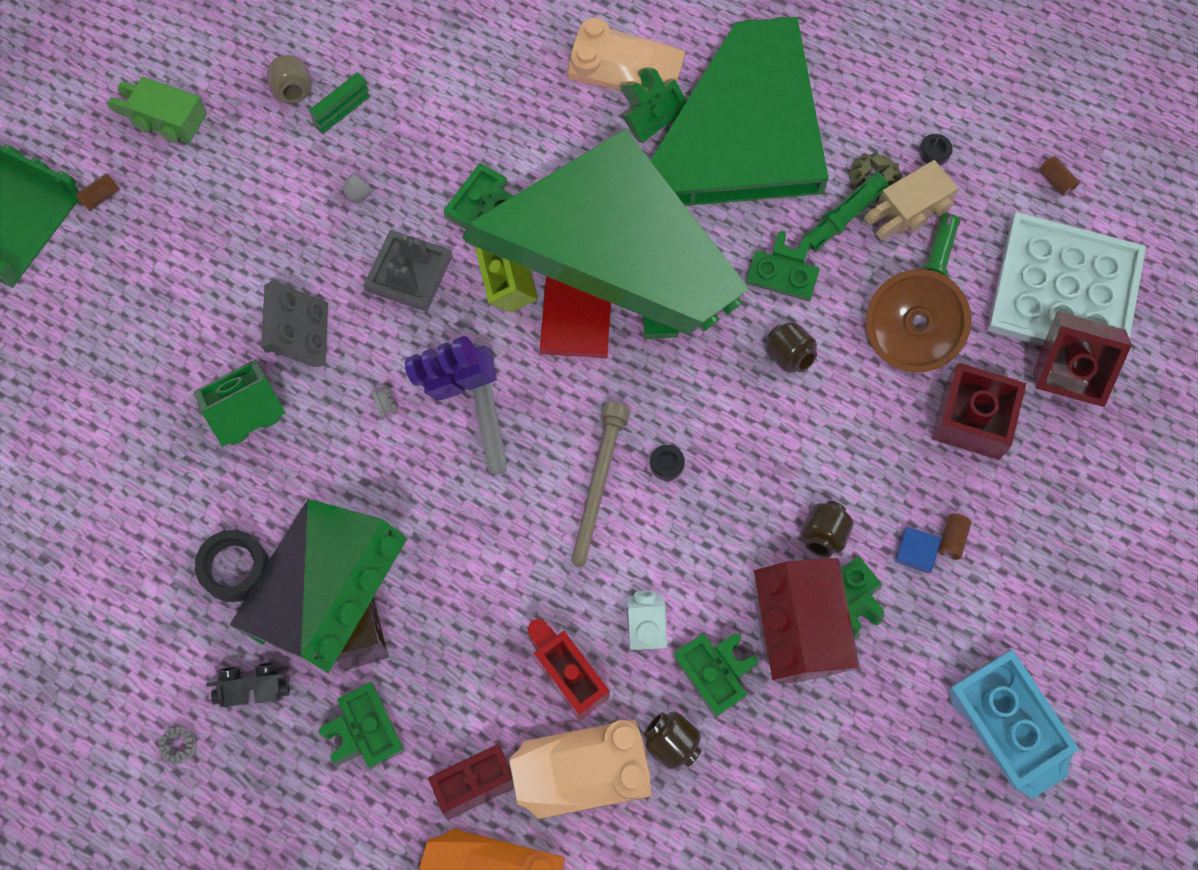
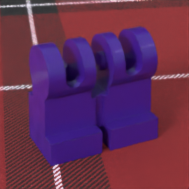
(451, 368)

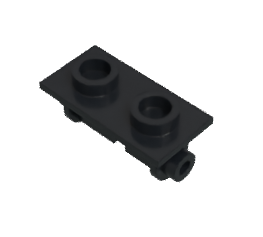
(234, 685)

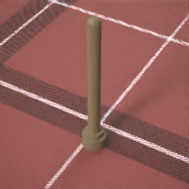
(614, 418)

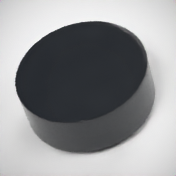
(935, 148)
(667, 462)

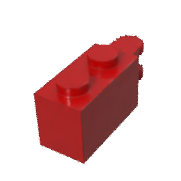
(567, 669)

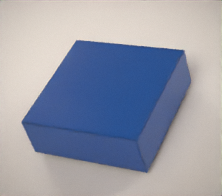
(918, 550)

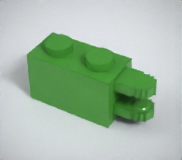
(160, 109)

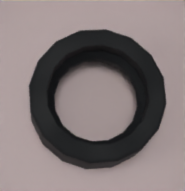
(212, 547)

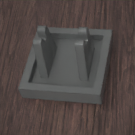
(408, 270)
(294, 324)

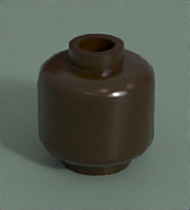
(791, 347)
(827, 528)
(673, 740)

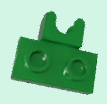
(653, 102)
(477, 196)
(784, 270)
(859, 587)
(715, 671)
(363, 729)

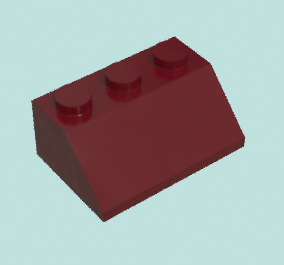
(806, 620)

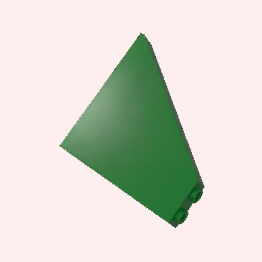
(748, 122)
(615, 234)

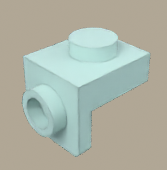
(646, 621)

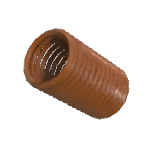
(1067, 177)
(102, 182)
(957, 550)

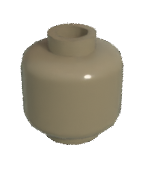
(288, 79)

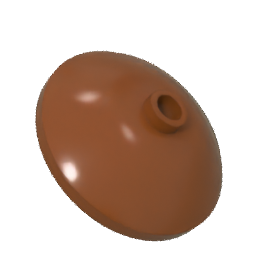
(892, 316)

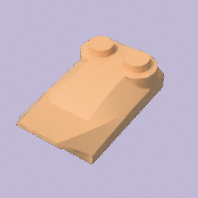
(615, 57)
(581, 770)

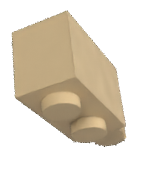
(913, 200)

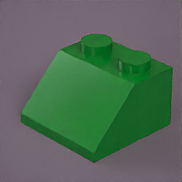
(239, 404)

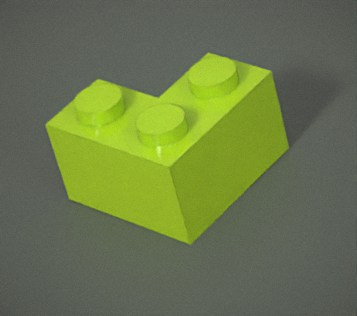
(505, 282)

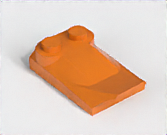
(475, 852)

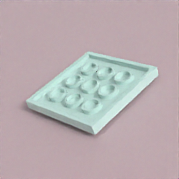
(1064, 271)

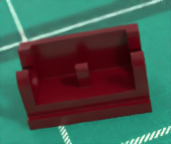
(472, 782)

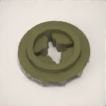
(862, 167)

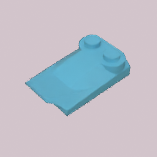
(1015, 724)

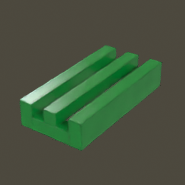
(339, 103)

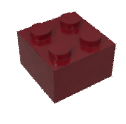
(1081, 359)
(979, 411)

